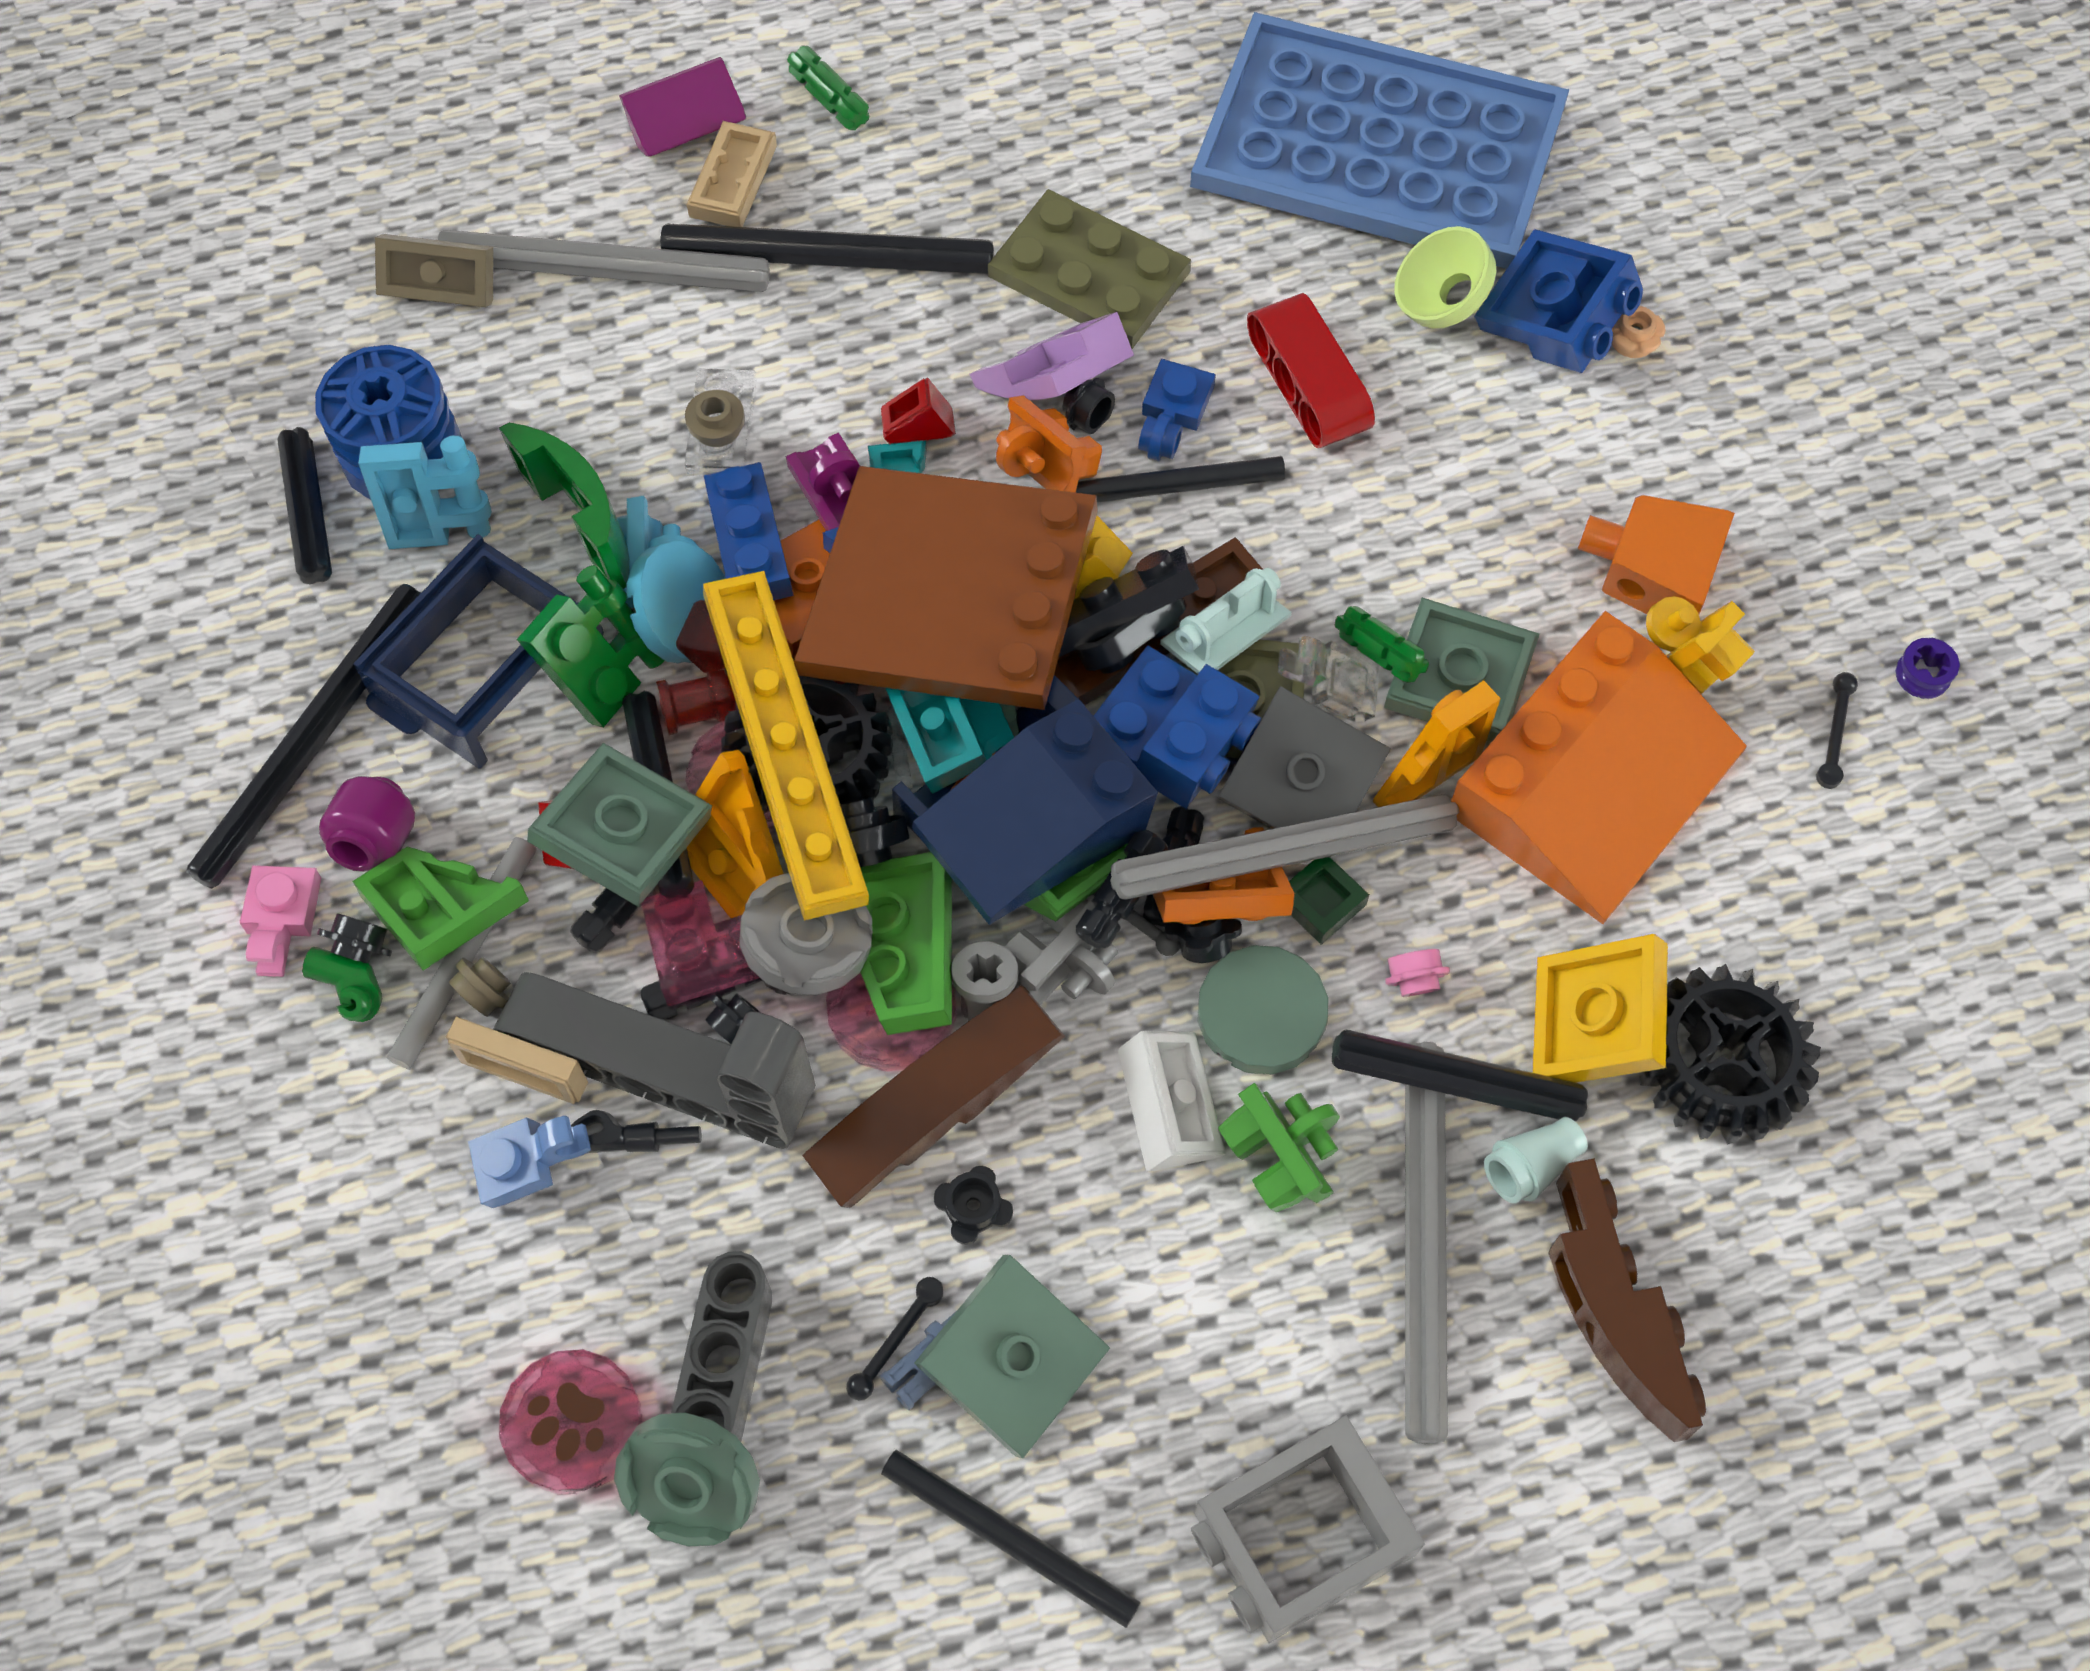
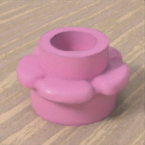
(1416, 972)

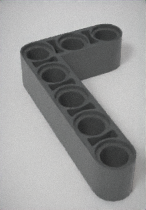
(746, 1087)

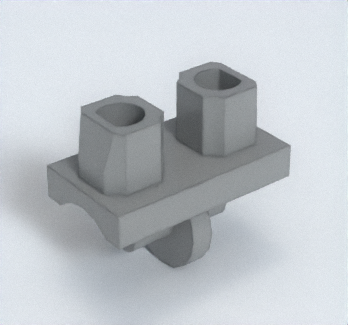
(1046, 967)

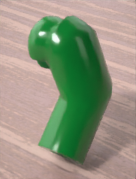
(353, 981)

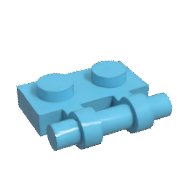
(407, 495)

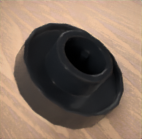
(873, 830)

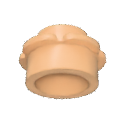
(1636, 342)

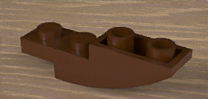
(1626, 1329)

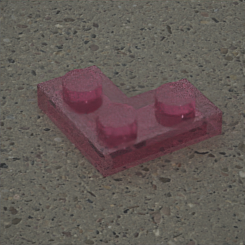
(691, 949)

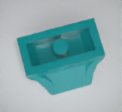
(949, 733)

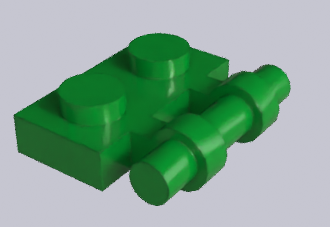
(576, 654)

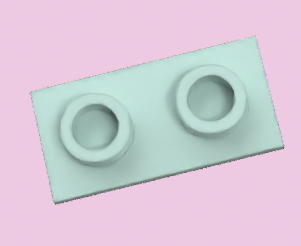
(1229, 623)

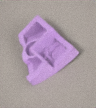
(1059, 361)

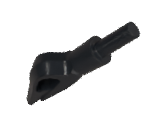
(634, 1137)

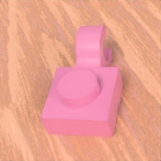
(278, 906)

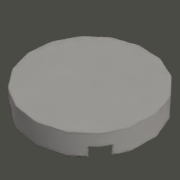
(797, 953)

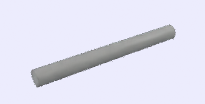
(439, 989)

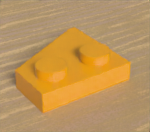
(1444, 746)
(735, 845)

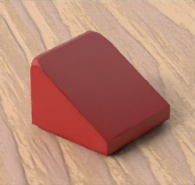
(917, 415)

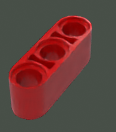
(1311, 370)

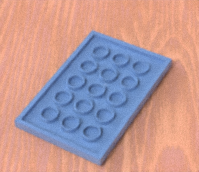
(1378, 137)

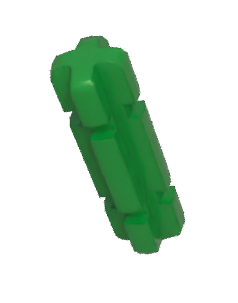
(828, 87)
(1381, 644)

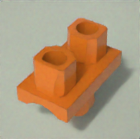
(1044, 448)

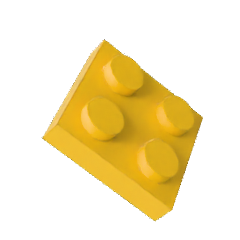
(1602, 1010)

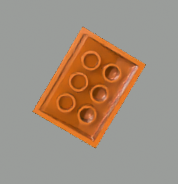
(1598, 768)

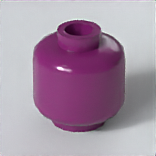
(366, 822)

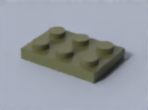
(1088, 265)

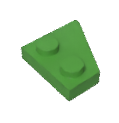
(434, 902)

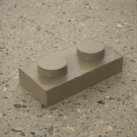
(434, 270)

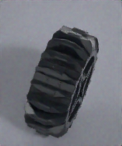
(842, 725)
(1756, 1099)

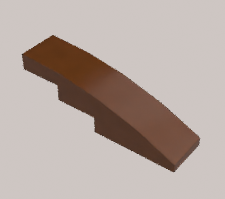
(932, 1096)

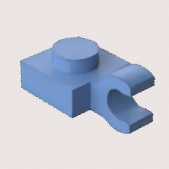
(518, 1157)

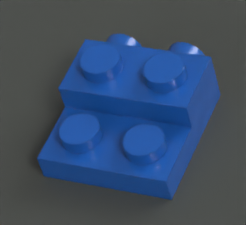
(1562, 299)
(1178, 723)

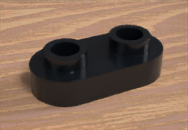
(1116, 648)

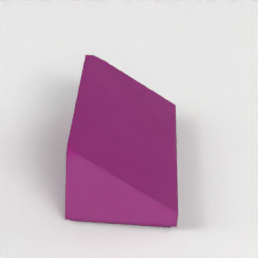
(682, 107)

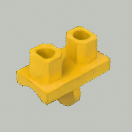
(1699, 648)

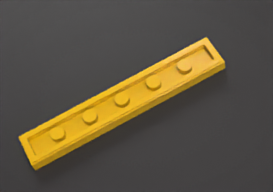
(785, 746)

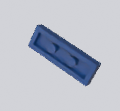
(747, 526)

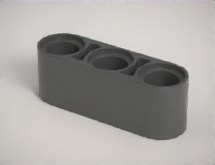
(722, 1324)

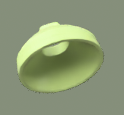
(1436, 267)

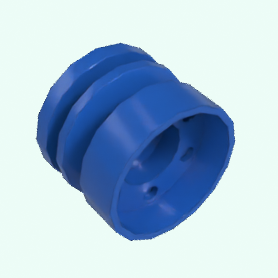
(381, 400)

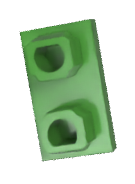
(1262, 1123)

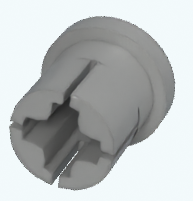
(983, 976)

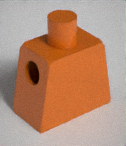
(1660, 551)

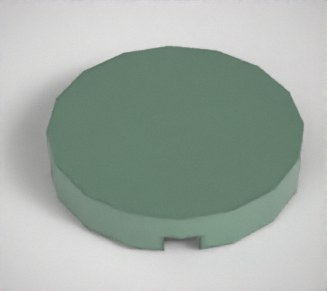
(1262, 1009)
(687, 1479)

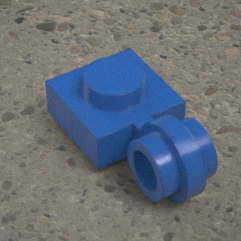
(1173, 402)

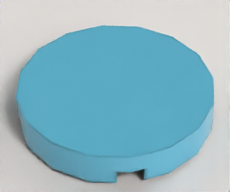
(664, 588)

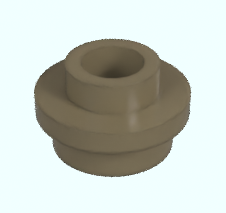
(716, 430)
(480, 985)

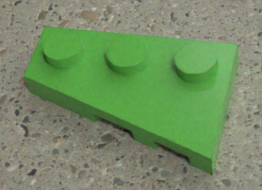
(910, 943)

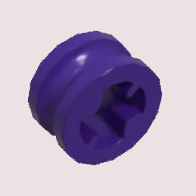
(1934, 654)

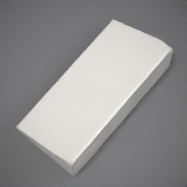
(1170, 1099)

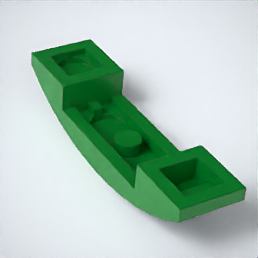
(555, 466)

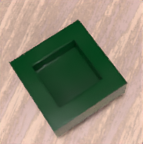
(1325, 898)

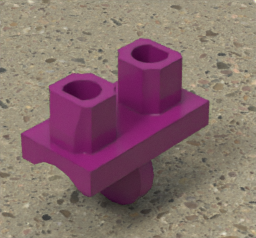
(825, 478)

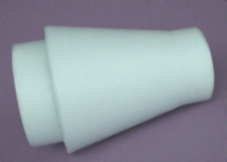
(1532, 1160)

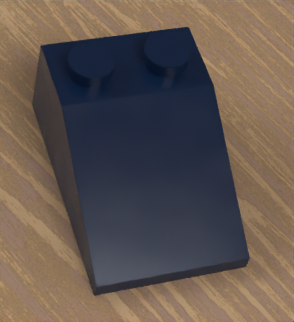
(1037, 812)

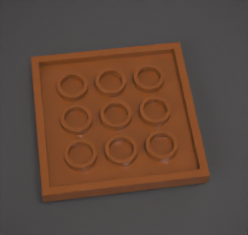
(948, 587)

